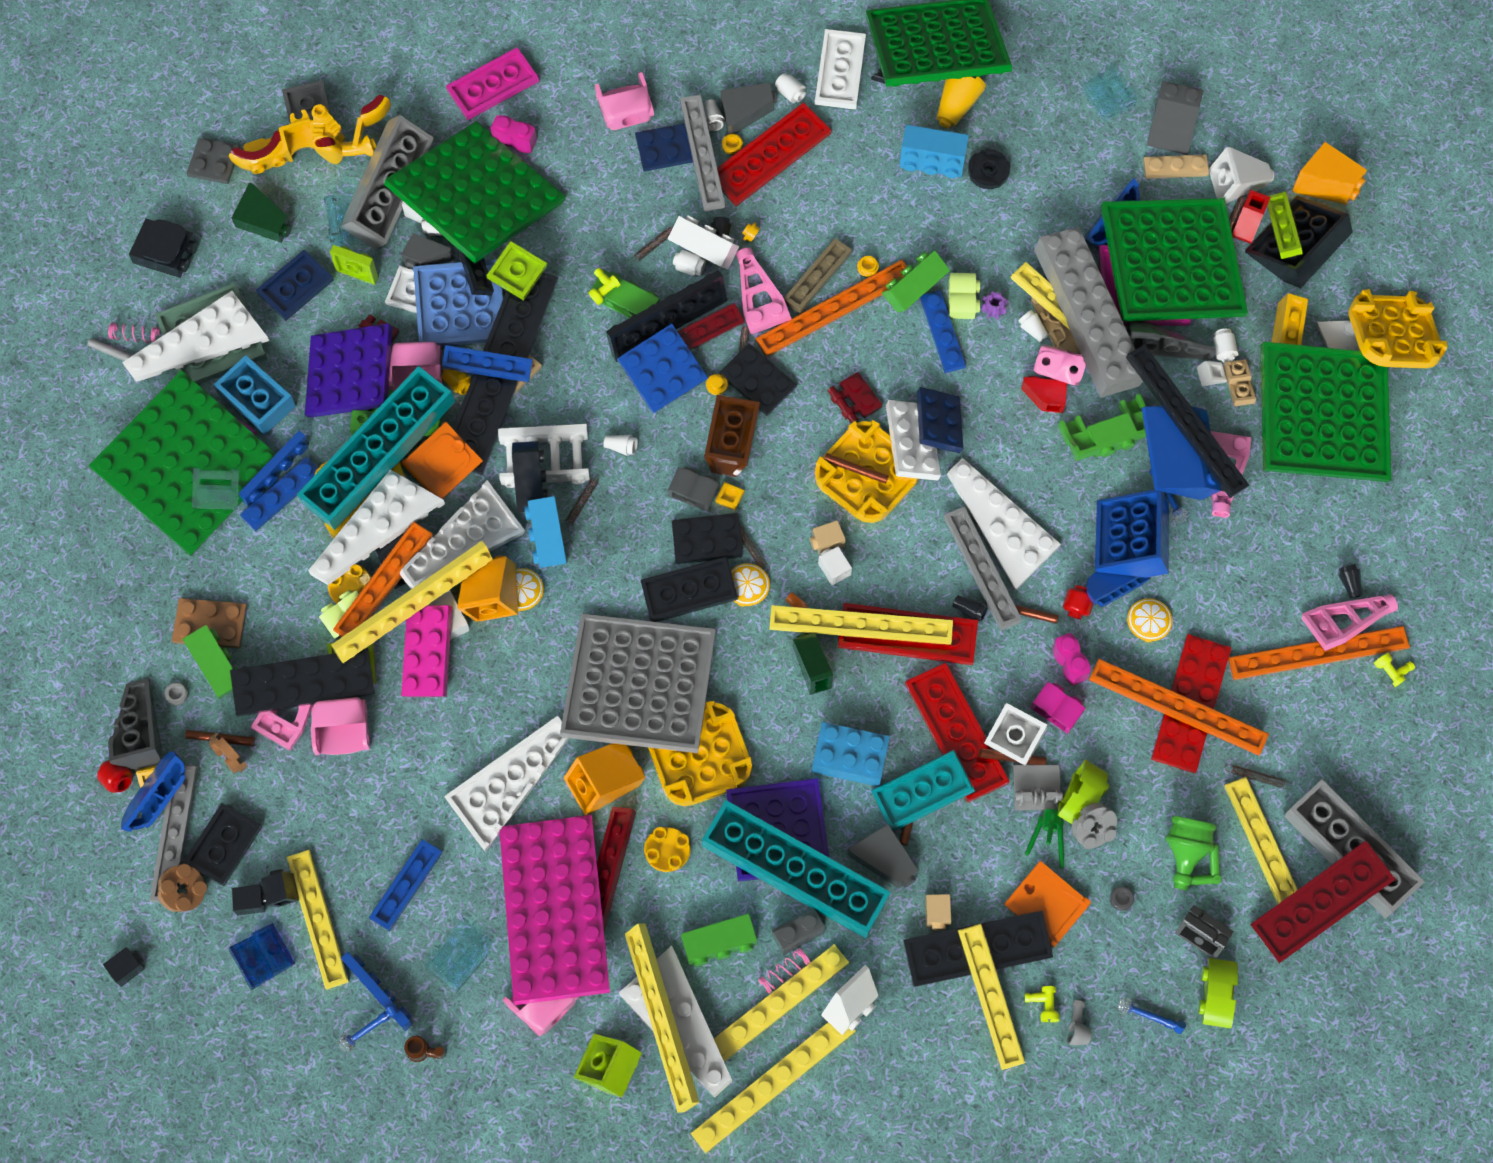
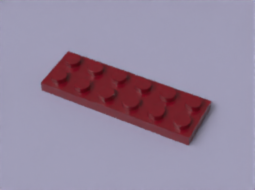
(1322, 901)

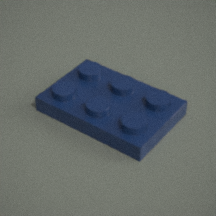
(663, 147)
(294, 285)
(939, 420)

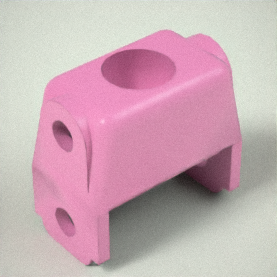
(625, 105)
(410, 355)
(1057, 362)
(340, 726)
(541, 1015)

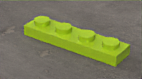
(1284, 226)

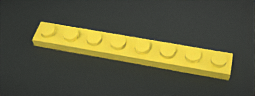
(412, 602)
(861, 624)
(780, 1002)
(661, 1018)
(768, 1086)

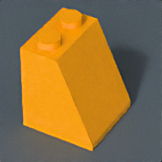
(1330, 176)
(490, 591)
(603, 776)

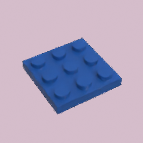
(662, 368)

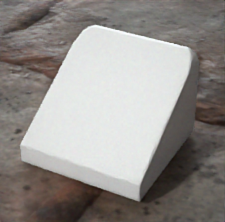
(1211, 373)

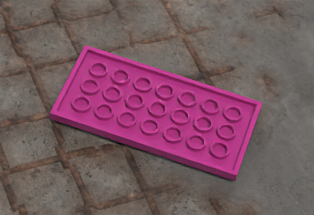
(553, 910)

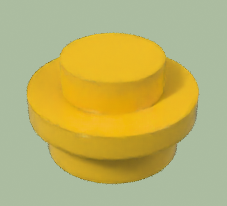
(750, 231)
(867, 266)
(716, 384)

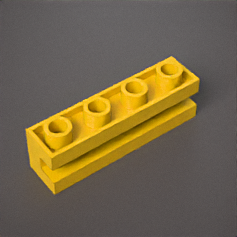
(1290, 320)

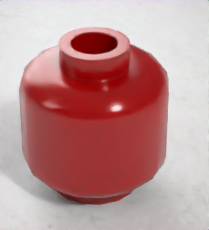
(1077, 602)
(114, 777)

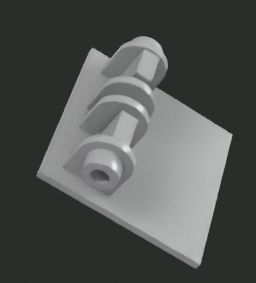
(1036, 787)

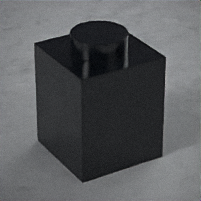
(279, 888)
(248, 900)
(124, 966)

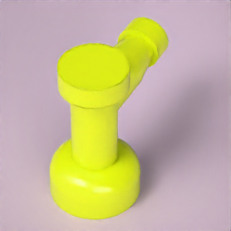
(609, 284)
(1396, 675)
(1046, 996)

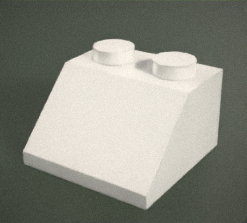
(1016, 734)
(852, 1002)

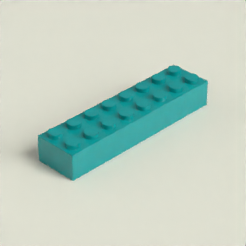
(376, 447)
(795, 869)

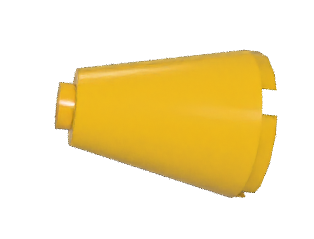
(957, 99)

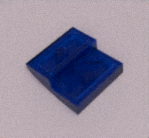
(261, 956)

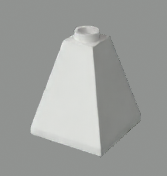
(1237, 174)

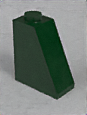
(260, 216)
(812, 663)

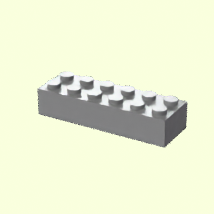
(375, 206)
(1338, 830)

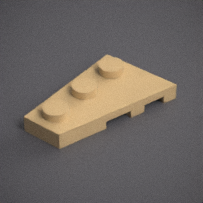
(1058, 333)

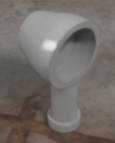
(1081, 1034)

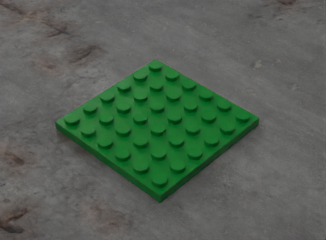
(937, 41)
(475, 191)
(1173, 259)
(1324, 413)
(157, 454)

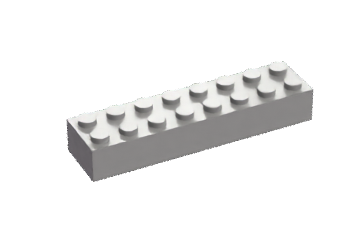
(1088, 310)

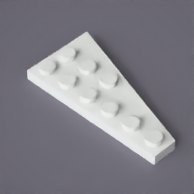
(204, 336)
(480, 519)
(375, 524)
(1009, 532)
(499, 789)
(697, 1041)

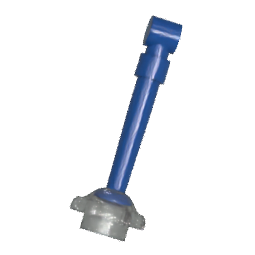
(1178, 514)
(1126, 1006)
(348, 1042)

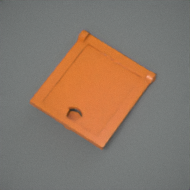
(437, 463)
(1053, 896)

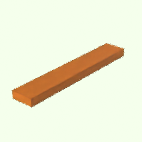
(383, 579)

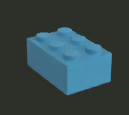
(933, 151)
(254, 395)
(545, 532)
(850, 754)

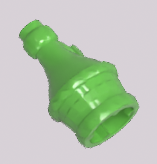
(1189, 843)

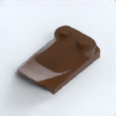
(731, 435)

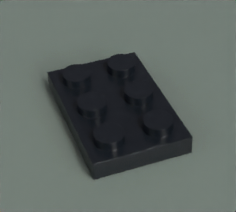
(758, 379)
(707, 538)
(223, 844)

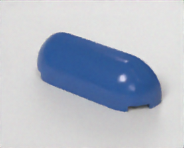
(1096, 234)
(1107, 587)
(155, 793)

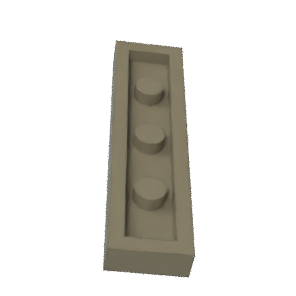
(817, 275)

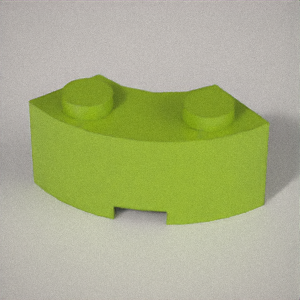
(1085, 788)
(1219, 983)

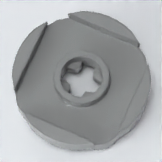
(1102, 833)

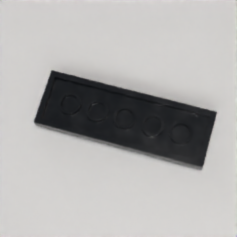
(675, 310)
(300, 682)
(1010, 942)

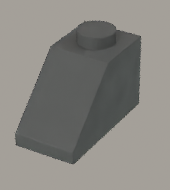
(422, 251)

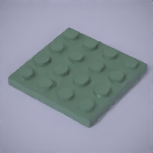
(216, 366)

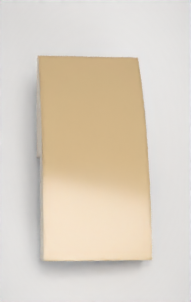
(1239, 382)

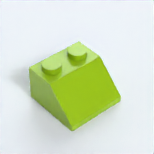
(608, 1065)

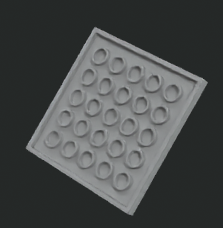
(638, 683)

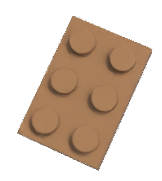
(224, 617)

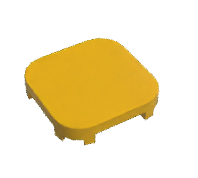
(1396, 330)
(859, 495)
(718, 766)

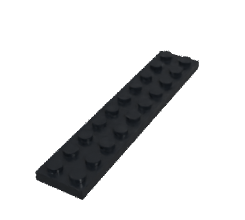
(489, 396)

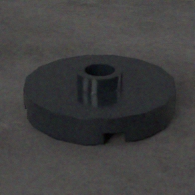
(991, 160)

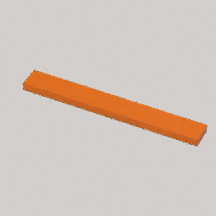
(828, 310)
(1313, 653)
(1179, 707)

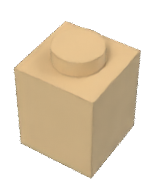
(827, 537)
(938, 911)

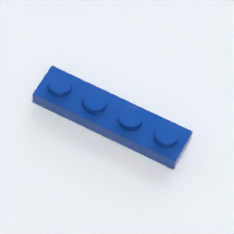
(942, 331)
(487, 363)
(268, 474)
(279, 495)
(405, 885)
(371, 982)

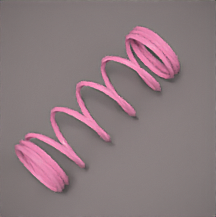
(155, 331)
(800, 952)

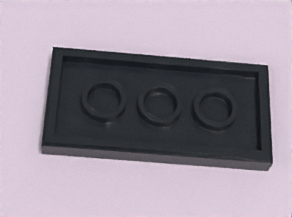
(689, 589)

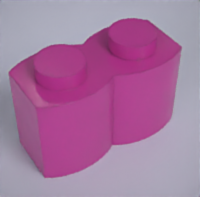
(515, 134)
(1074, 663)
(1058, 707)

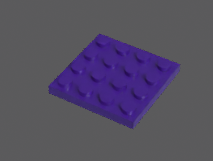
(348, 370)
(787, 806)

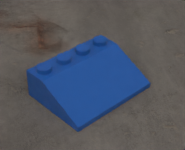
(1173, 460)
(1133, 535)

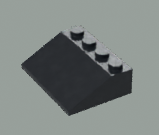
(1320, 235)

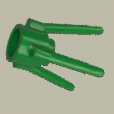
(1050, 823)

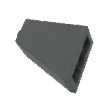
(746, 105)
(885, 857)

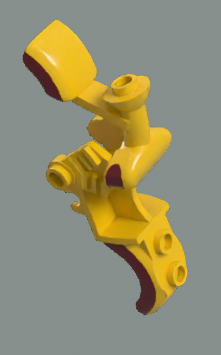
(320, 133)

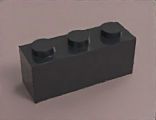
(528, 473)

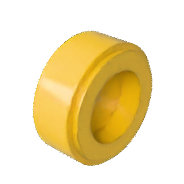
(732, 144)

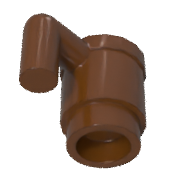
(418, 1050)

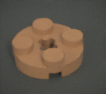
(232, 759)
(168, 888)

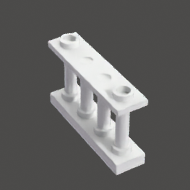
(553, 435)

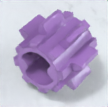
(994, 311)

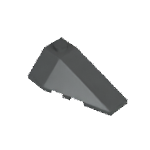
(1167, 343)
(136, 731)

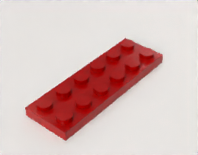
(771, 153)
(960, 651)
(1200, 679)
(955, 728)

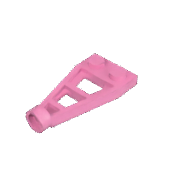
(769, 314)
(1235, 447)
(1329, 634)
(280, 730)

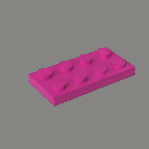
(492, 83)
(427, 652)

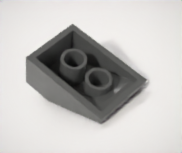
(1175, 117)

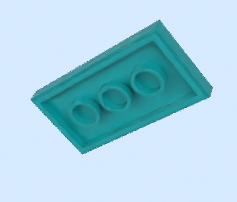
(922, 791)

